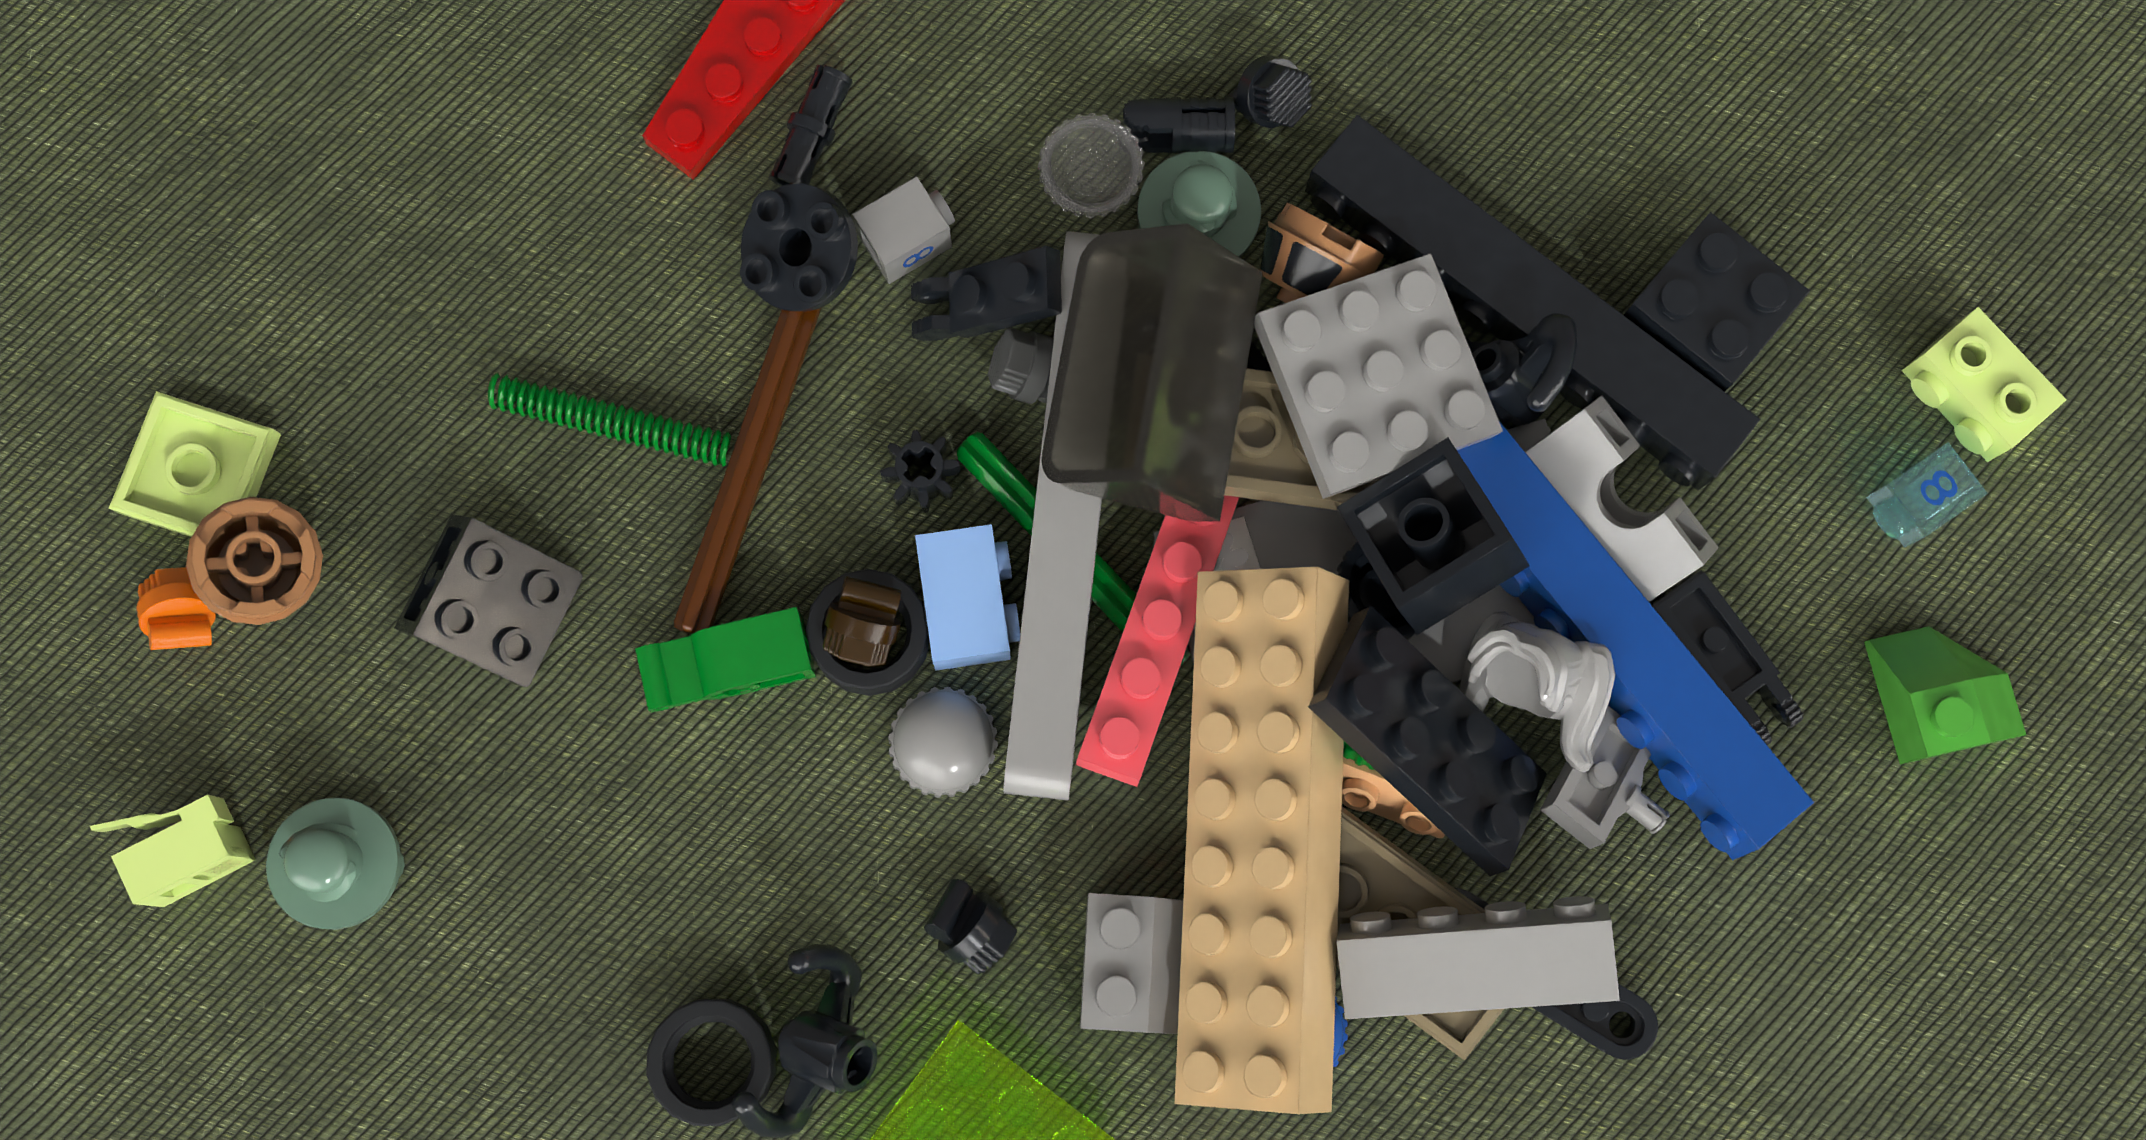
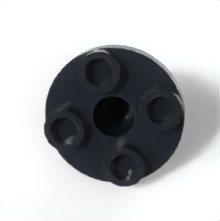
(798, 247)

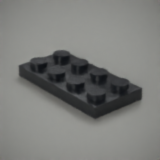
(1428, 741)

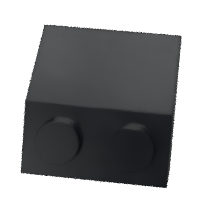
(1432, 536)

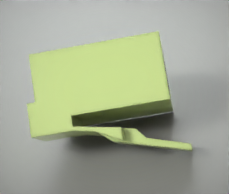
(182, 855)

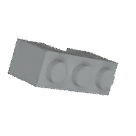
(1581, 464)

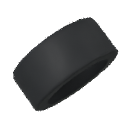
(880, 679)
(666, 1039)

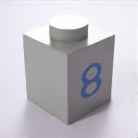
(905, 228)

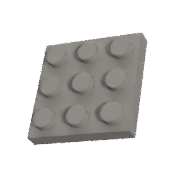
(1375, 374)

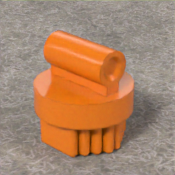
(172, 611)

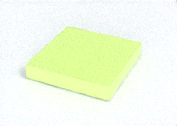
(191, 464)

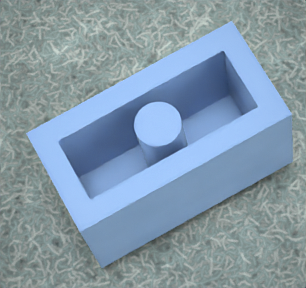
(965, 597)

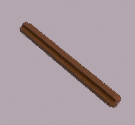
(745, 471)

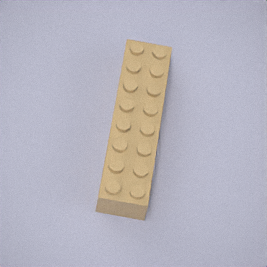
(1261, 845)

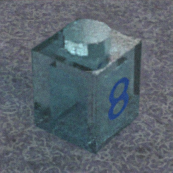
(1925, 496)

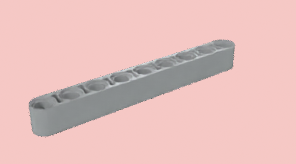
(1053, 610)

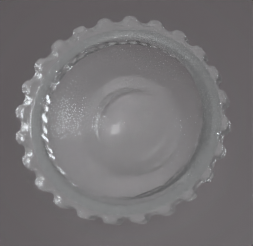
(1091, 165)

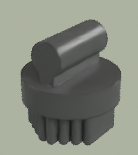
(1022, 365)

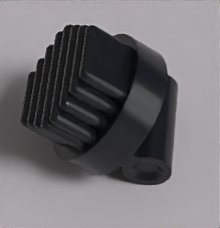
(1273, 92)
(970, 927)

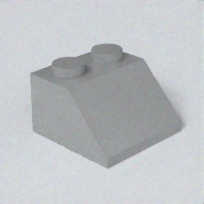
(1131, 964)

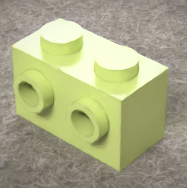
(1983, 386)

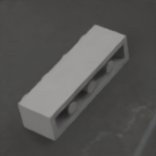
(1477, 959)

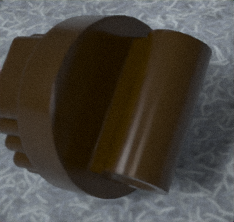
(862, 622)

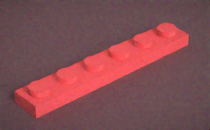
(1152, 647)

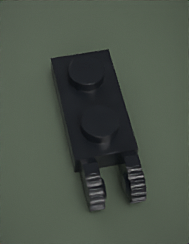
(991, 295)
(1727, 651)

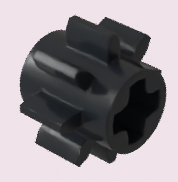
(919, 454)

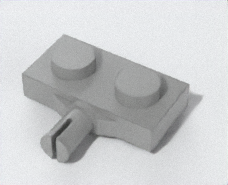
(1593, 800)

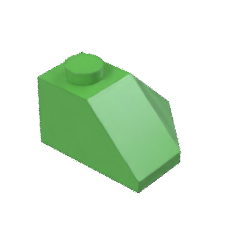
(1940, 695)

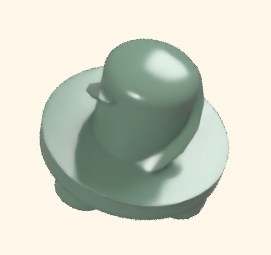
(1205, 193)
(334, 863)

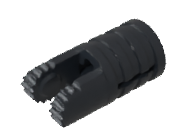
(1182, 124)

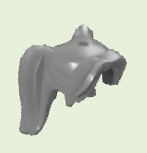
(1544, 676)

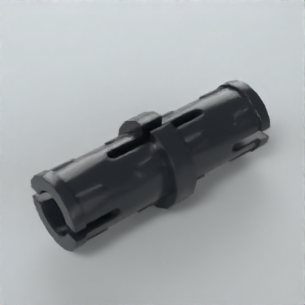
(811, 127)

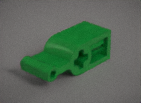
(726, 660)

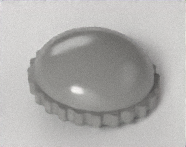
(942, 742)

